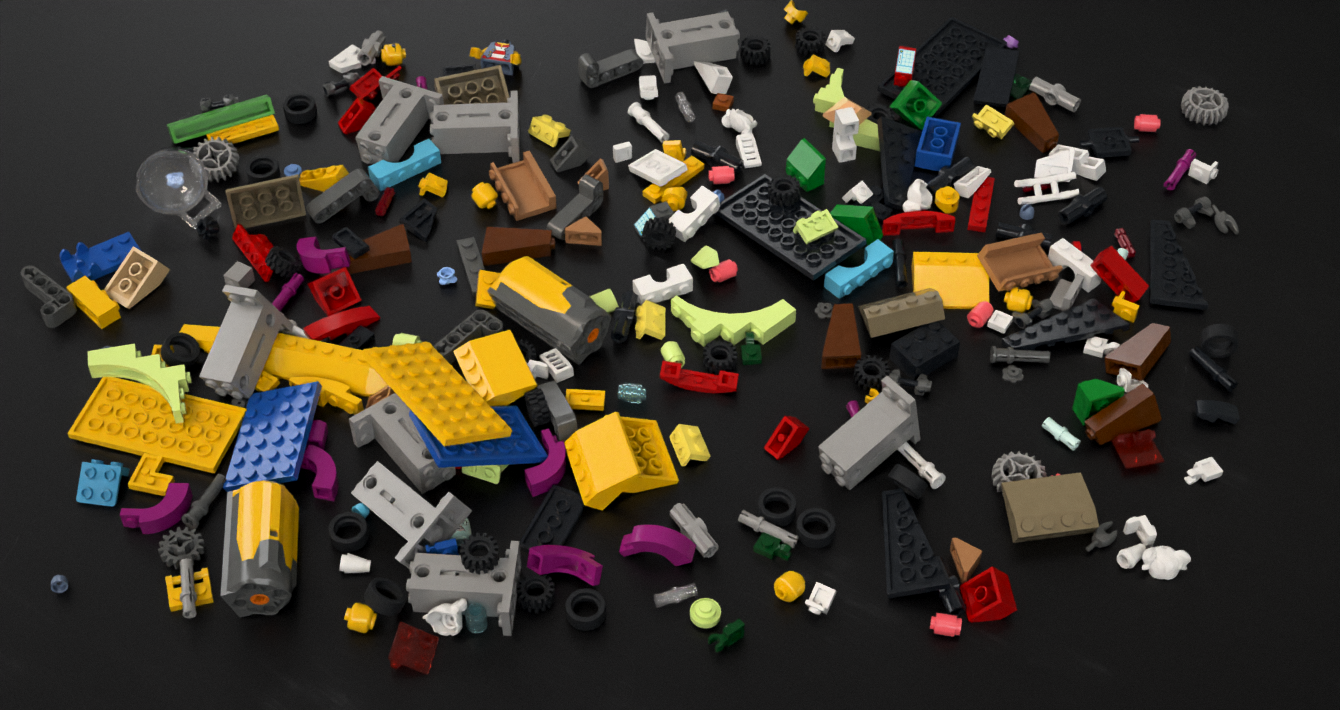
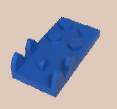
(97, 260)

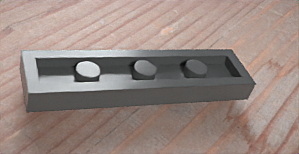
(471, 261)

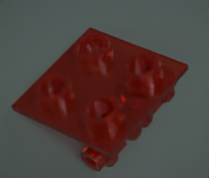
(1137, 449)
(413, 648)

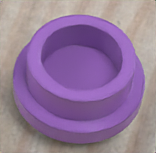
(1011, 42)

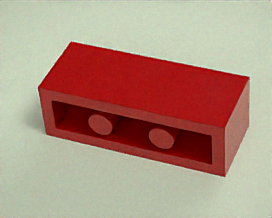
(1119, 274)

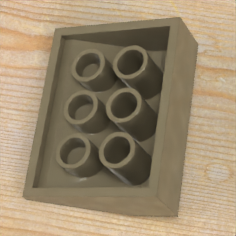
(473, 87)
(266, 202)
(902, 312)
(1049, 507)

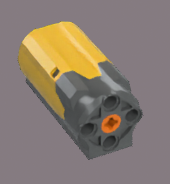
(550, 308)
(260, 548)

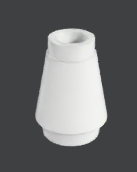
(1130, 556)
(354, 564)

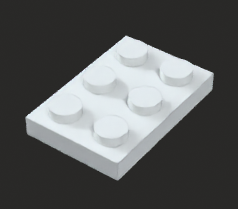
(658, 167)

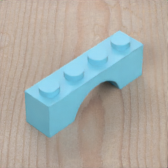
(387, 174)
(843, 280)

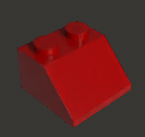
(334, 291)
(988, 596)

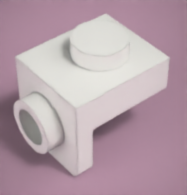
(648, 87)
(1203, 171)
(538, 369)
(1124, 380)
(1143, 528)
(820, 599)

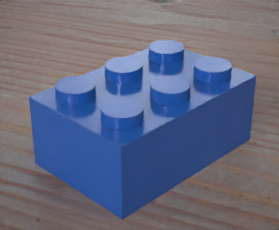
(937, 144)

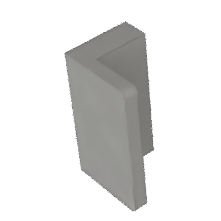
(1066, 293)

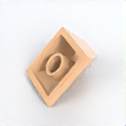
(861, 112)

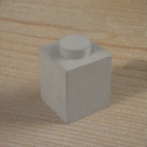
(239, 275)

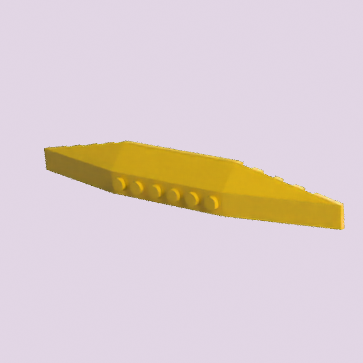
(308, 358)

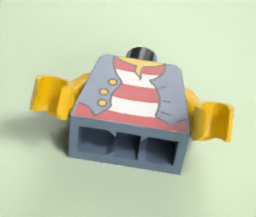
(498, 54)

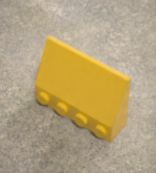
(956, 277)
(496, 368)
(650, 455)
(602, 460)

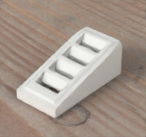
(744, 141)
(971, 181)
(561, 374)

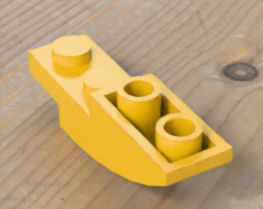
(333, 392)

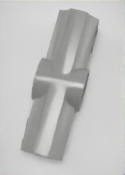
(371, 48)
(1055, 94)
(694, 529)

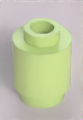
(402, 339)
(672, 353)

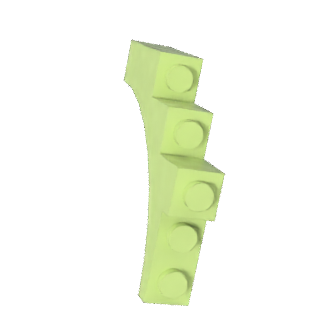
(829, 96)
(733, 327)
(128, 363)

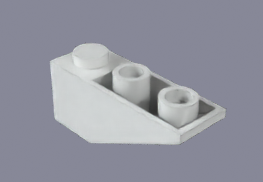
(715, 76)

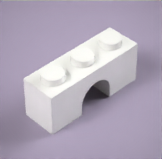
(845, 126)
(705, 205)
(1067, 255)
(678, 282)

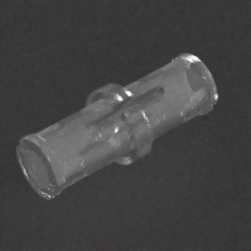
(685, 107)
(675, 595)

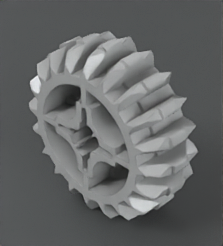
(1204, 105)
(223, 153)
(1019, 468)

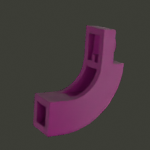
(320, 260)
(551, 471)
(326, 480)
(163, 514)
(660, 540)
(564, 559)

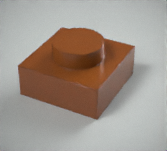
(723, 102)

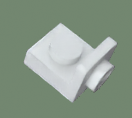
(837, 38)
(859, 192)

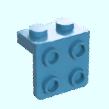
(100, 482)

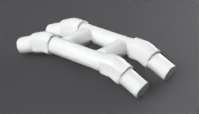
(1053, 180)

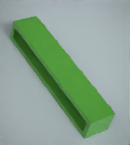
(220, 119)

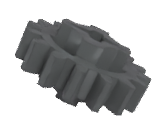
(180, 546)

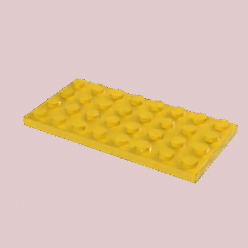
(436, 393)
(141, 421)

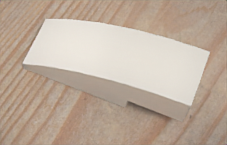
(1083, 164)

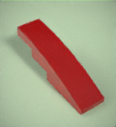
(341, 323)

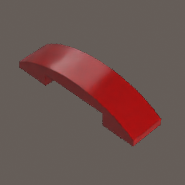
(918, 220)
(698, 381)

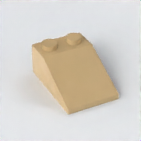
(135, 278)

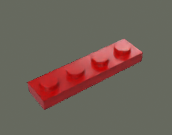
(981, 206)

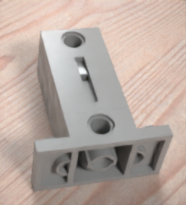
(690, 40)
(395, 121)
(477, 128)
(242, 343)
(396, 433)
(871, 435)
(409, 512)
(444, 579)

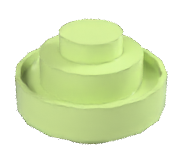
(705, 613)

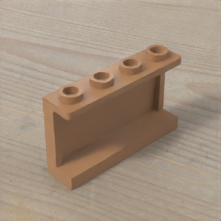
(523, 187)
(1018, 262)

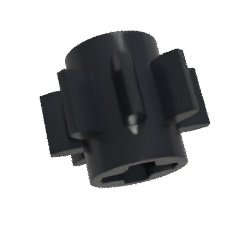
(207, 227)

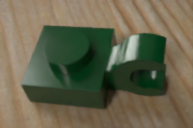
(750, 353)
(769, 546)
(731, 633)

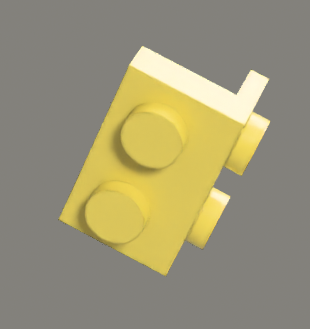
(993, 122)
(548, 130)
(650, 320)
(689, 444)

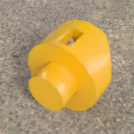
(794, 14)
(675, 197)
(945, 198)

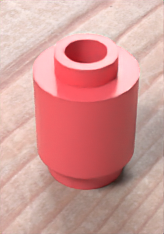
(1146, 123)
(721, 175)
(723, 271)
(980, 314)
(946, 624)

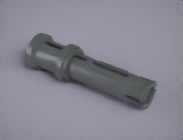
(1009, 355)
(200, 507)

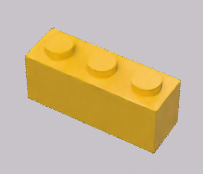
(94, 302)

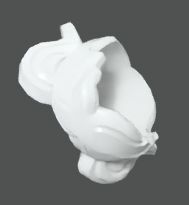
(739, 121)
(918, 197)
(1164, 561)
(447, 617)

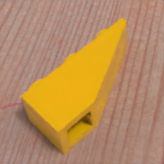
(322, 178)

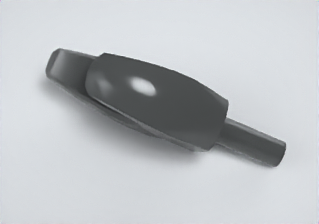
(1223, 220)
(1101, 538)

